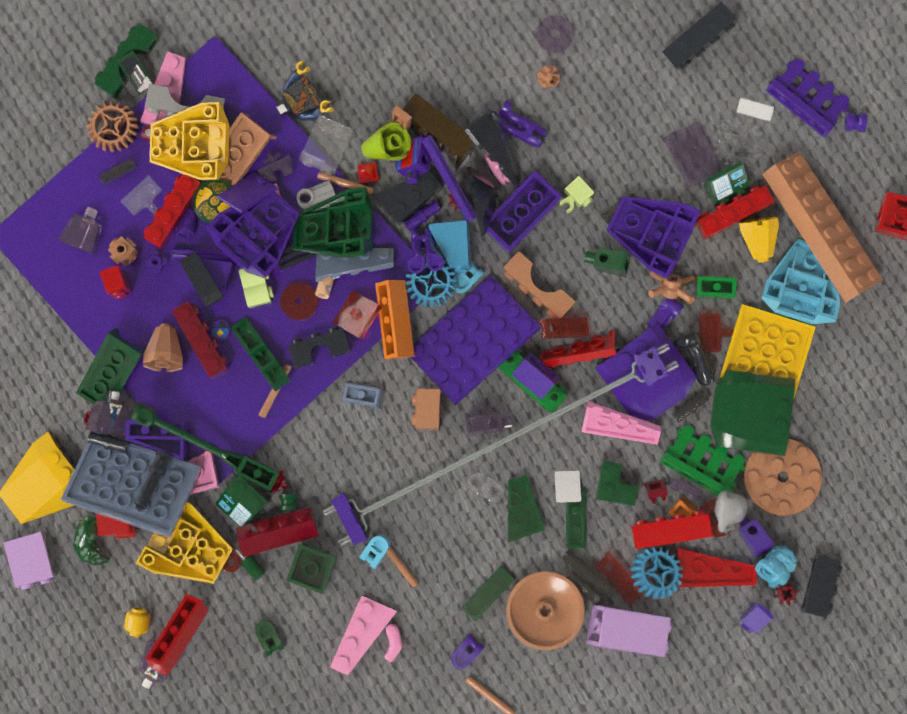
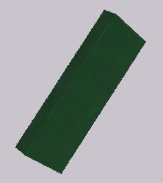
(576, 523)
(488, 593)

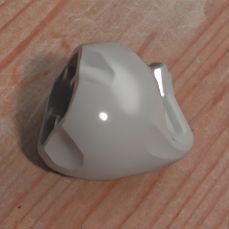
(729, 510)

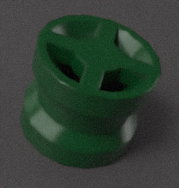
(288, 502)

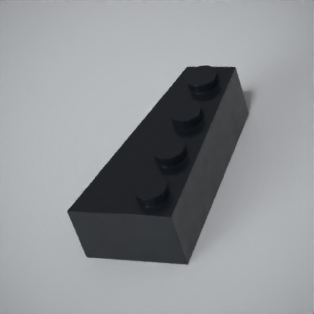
(700, 36)

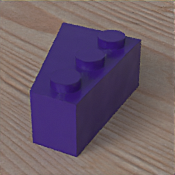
(158, 438)

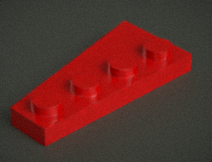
(711, 571)

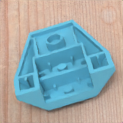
(802, 288)

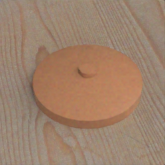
(545, 610)

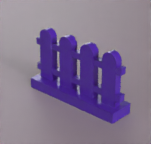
(799, 104)

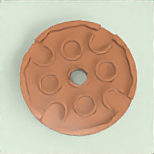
(787, 497)

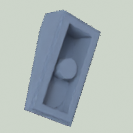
(364, 395)

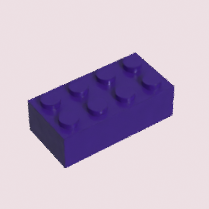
(522, 212)

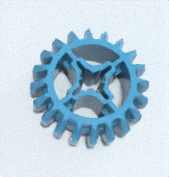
(440, 284)
(657, 589)

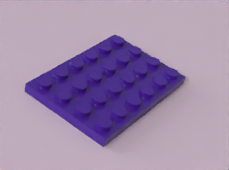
(473, 340)

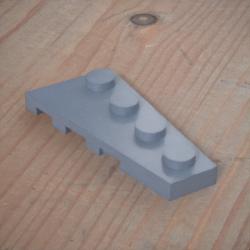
(334, 266)

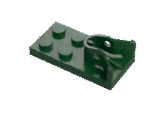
(110, 368)

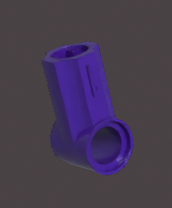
(668, 310)

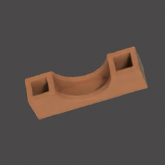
(519, 270)

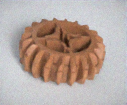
(106, 129)

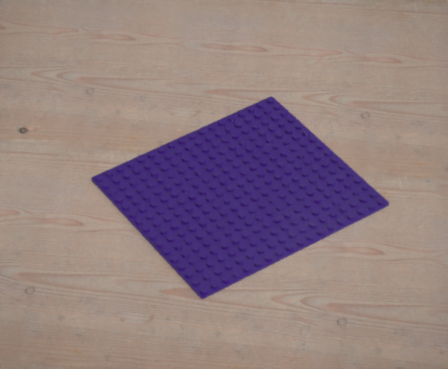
(69, 279)

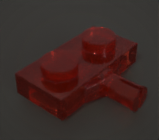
(712, 332)

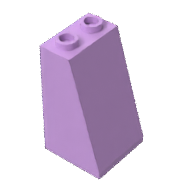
(628, 631)

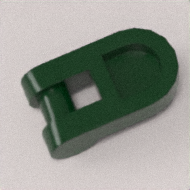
(265, 630)

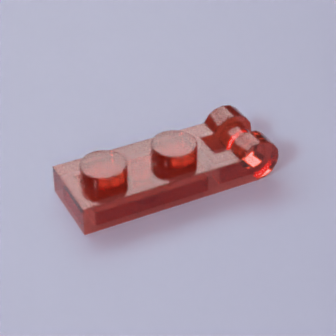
(564, 328)
(620, 578)

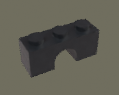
(302, 351)

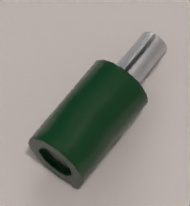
(251, 565)

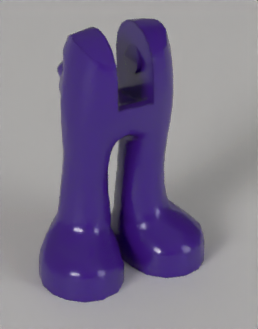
(529, 126)
(416, 260)

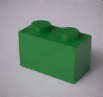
(715, 288)

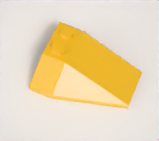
(38, 481)

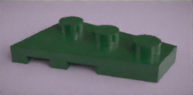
(522, 510)

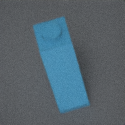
(454, 243)

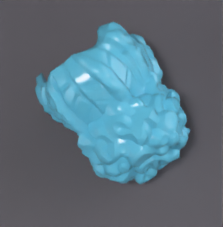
(777, 566)

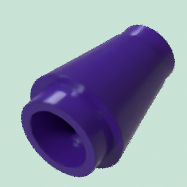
(187, 224)

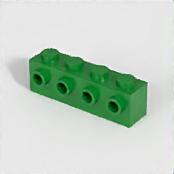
(553, 397)

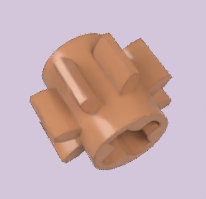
(548, 76)

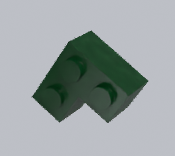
(609, 487)

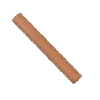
(342, 182)
(271, 397)
(402, 568)
(489, 695)

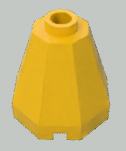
(760, 236)

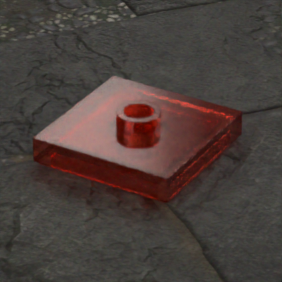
(357, 314)

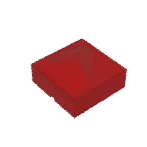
(368, 173)

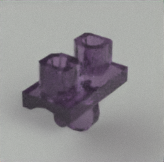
(283, 164)

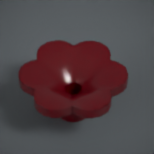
(280, 483)

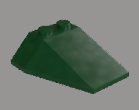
(337, 225)

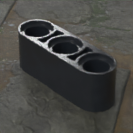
(201, 279)

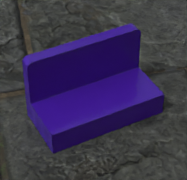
(535, 375)

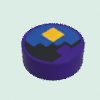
(220, 329)

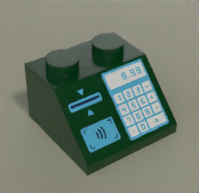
(726, 184)
(241, 501)

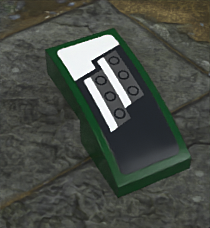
(135, 72)

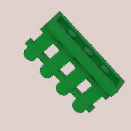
(709, 472)

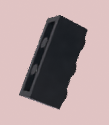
(821, 586)

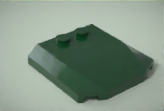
(752, 412)

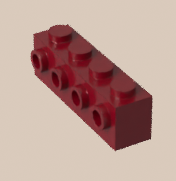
(201, 342)
(277, 532)

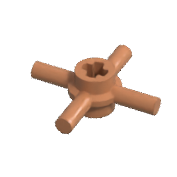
(672, 287)

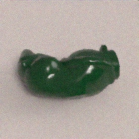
(85, 544)

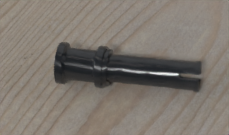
(158, 471)

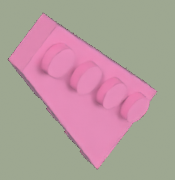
(208, 475)
(361, 632)

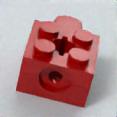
(892, 216)

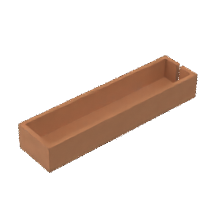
(822, 226)

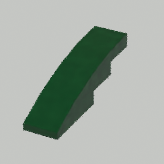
(260, 354)

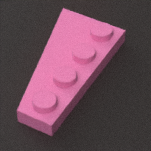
(170, 76)
(611, 423)

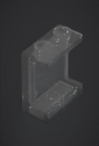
(326, 145)

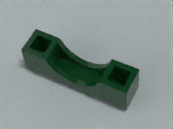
(140, 42)

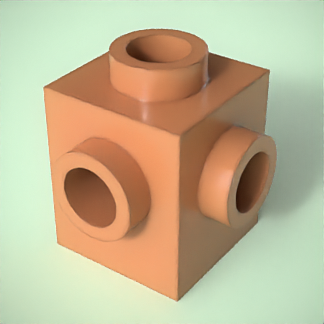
(129, 253)

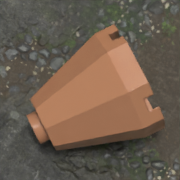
(163, 350)

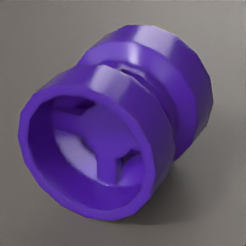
(855, 122)

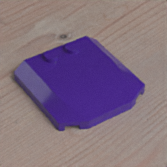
(637, 397)

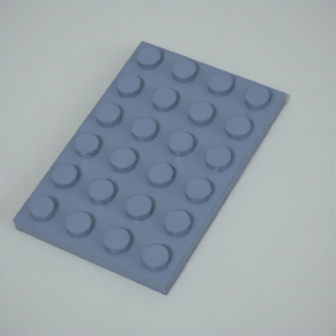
(112, 481)

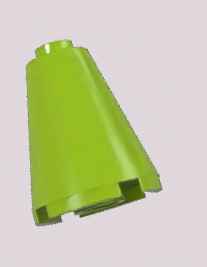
(387, 143)

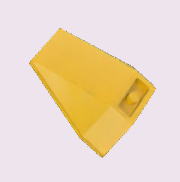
(192, 141)
(191, 553)

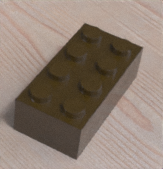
(444, 131)

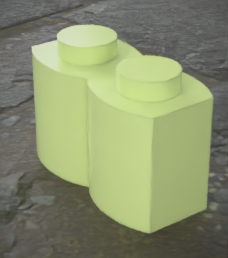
(255, 289)

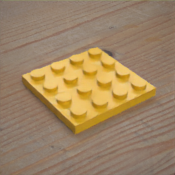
(768, 345)

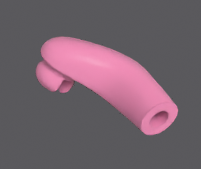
(496, 171)
(395, 642)

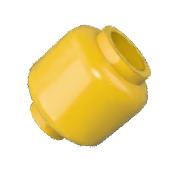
(137, 621)

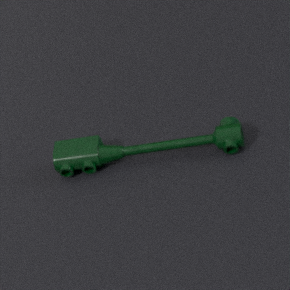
(241, 463)

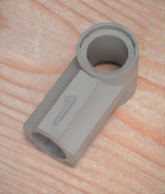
(317, 194)

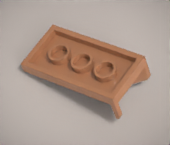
(245, 144)

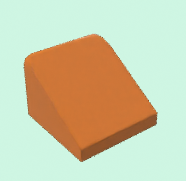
(683, 506)

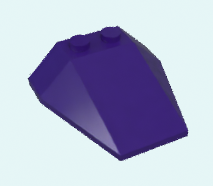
(654, 231)
(256, 235)

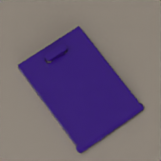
(247, 192)

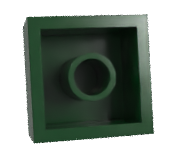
(311, 569)

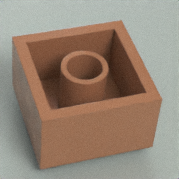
(427, 409)

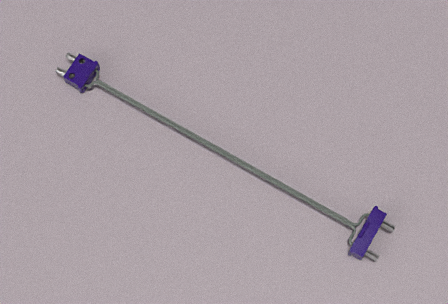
(349, 518)

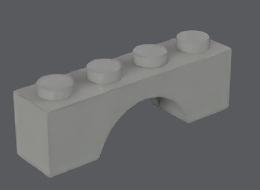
(160, 100)

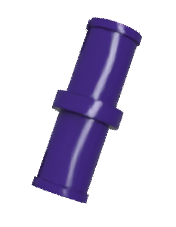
(422, 216)

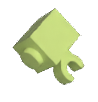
(578, 193)

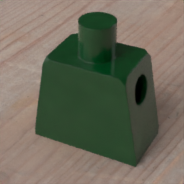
(616, 265)

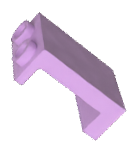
(29, 560)

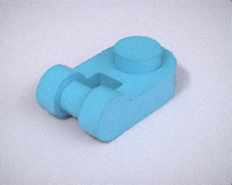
(464, 283)
(378, 545)

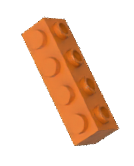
(395, 323)

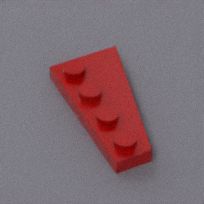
(581, 351)

